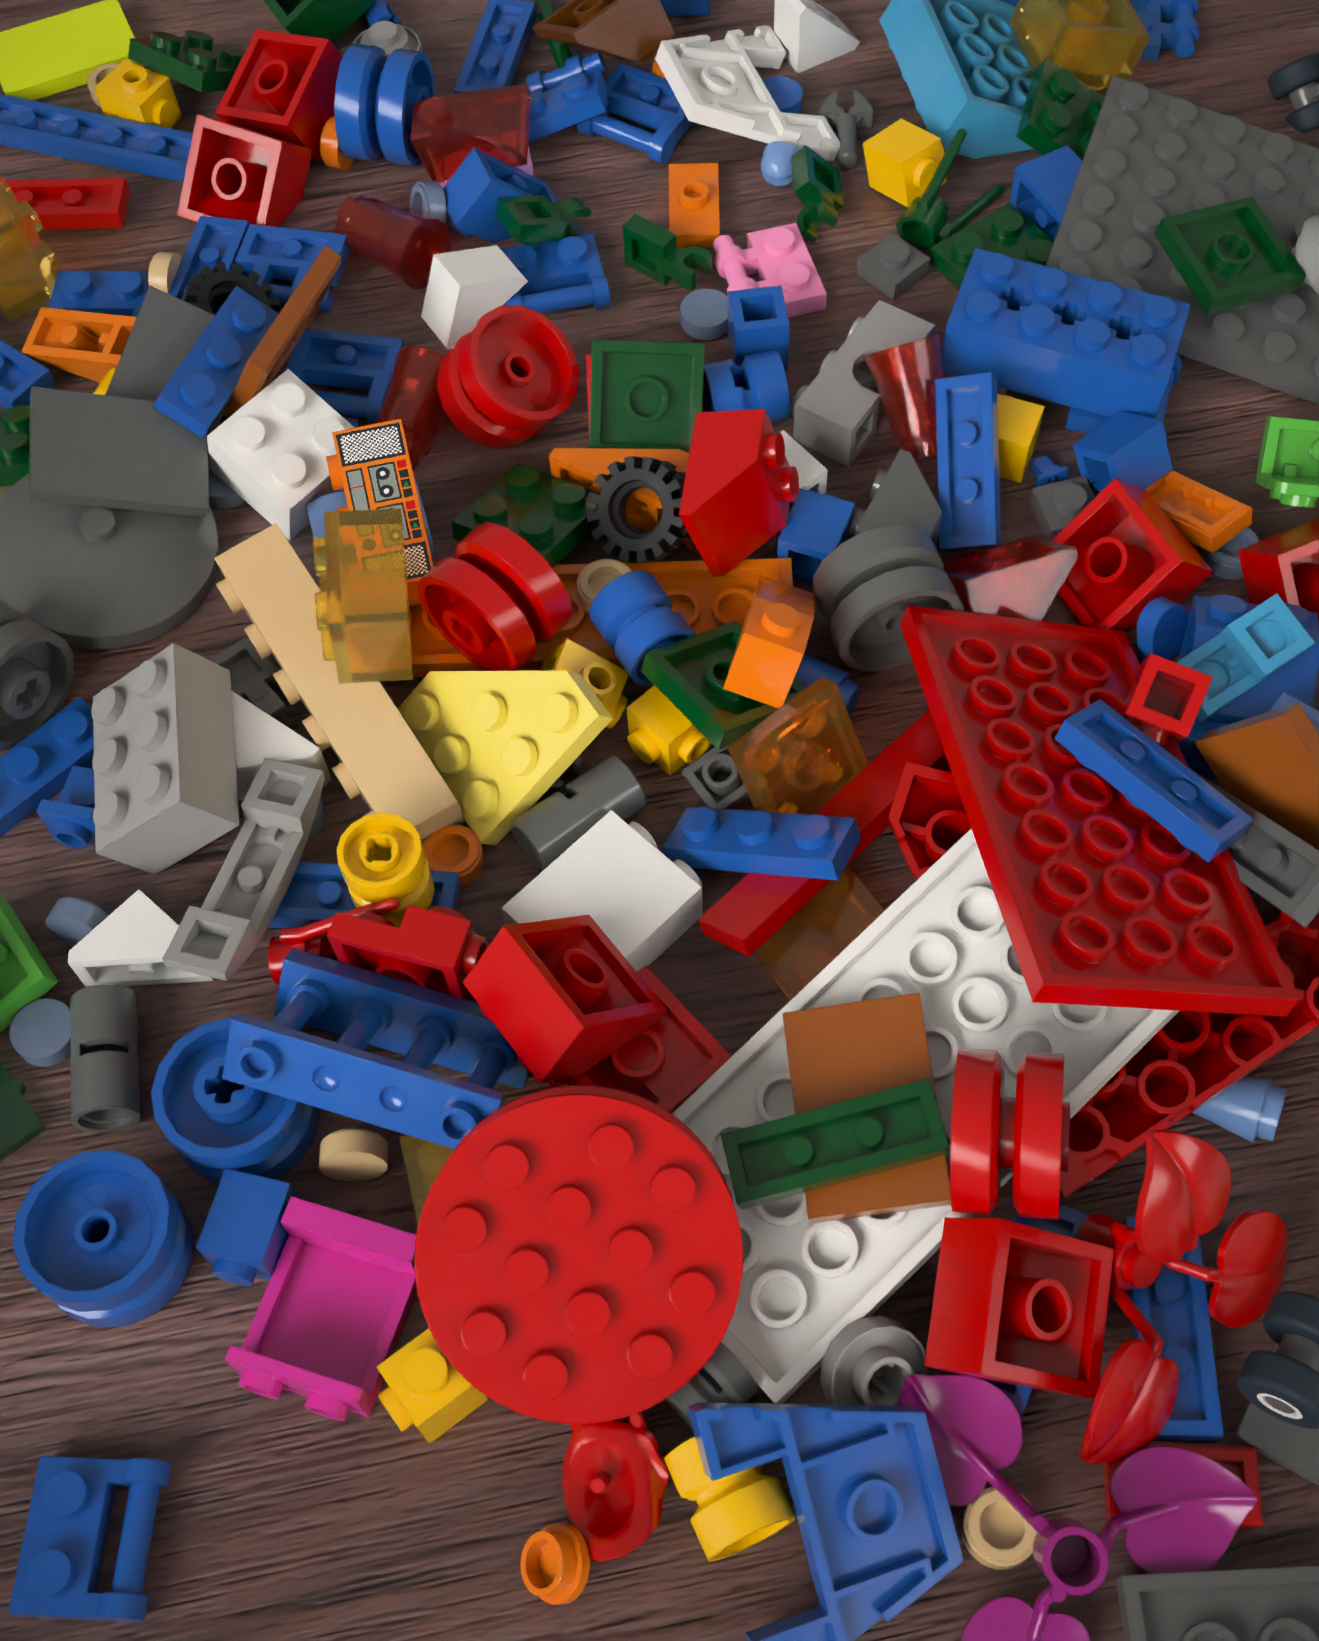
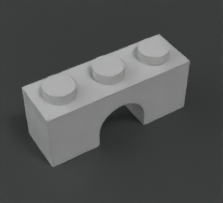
(837, 410)

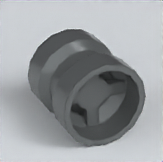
(719, 1381)

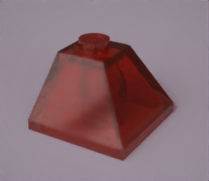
(484, 119)
(1012, 579)

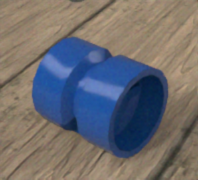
(752, 385)
(637, 618)

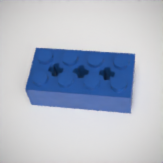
(1063, 336)

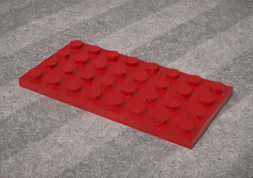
(1084, 880)

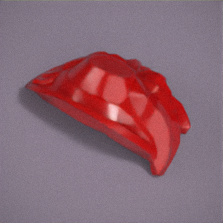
(614, 1485)

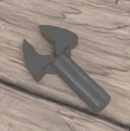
(846, 124)

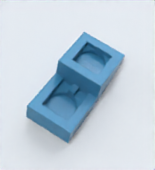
(1247, 653)

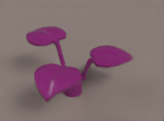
(1172, 1504)

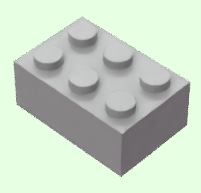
(164, 760)

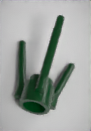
(927, 214)

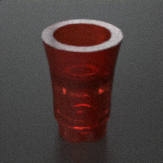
(393, 237)
(907, 389)
(415, 399)

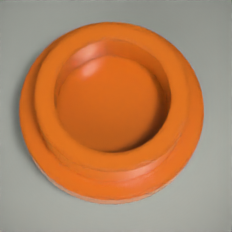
(556, 1563)

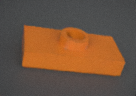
(694, 204)
(1200, 512)

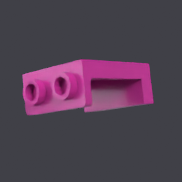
(329, 1311)

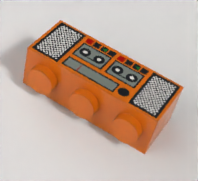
(377, 475)

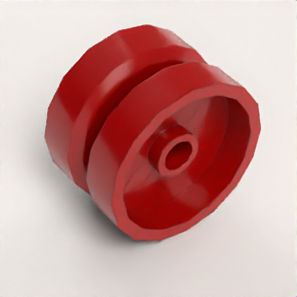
(508, 377)
(495, 599)
(1008, 1133)

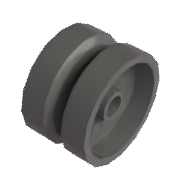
(868, 587)
(33, 675)

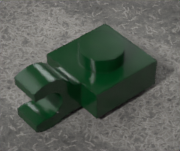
(818, 188)
(538, 220)
(654, 253)

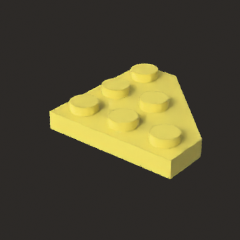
(502, 737)

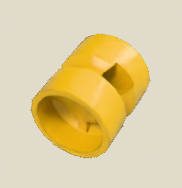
(383, 860)
(731, 1510)

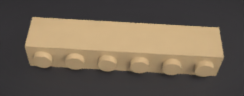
(356, 719)

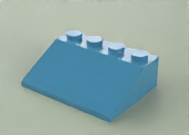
(962, 70)

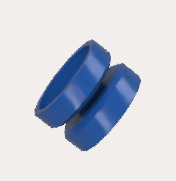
(378, 100)
(224, 1122)
(103, 1239)

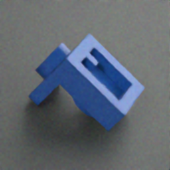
(72, 816)

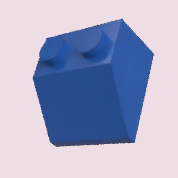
(1297, 678)

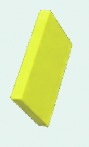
(62, 50)

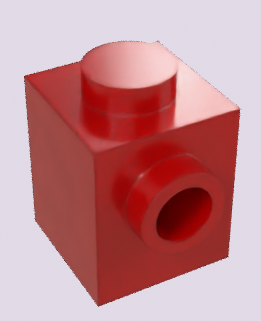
(1165, 699)

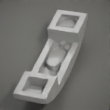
(254, 874)

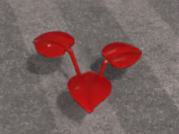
(1179, 1198)

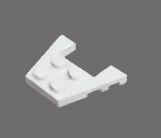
(724, 91)

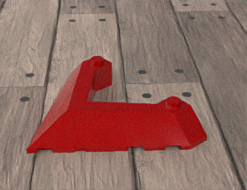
(1185, 1061)

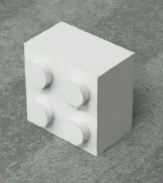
(278, 451)

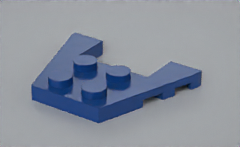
(862, 1500)

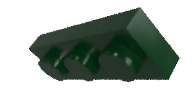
(835, 1144)

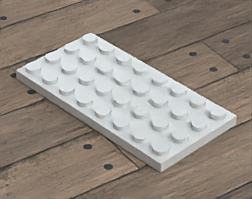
(956, 952)

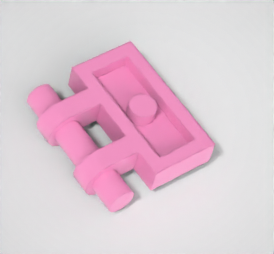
(778, 259)

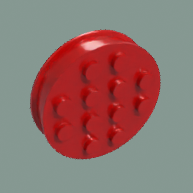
(579, 1255)

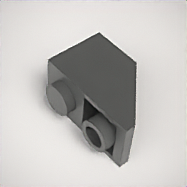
(899, 498)

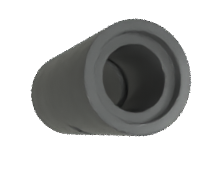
(563, 818)
(104, 1058)

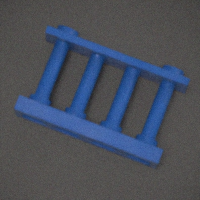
(367, 1086)

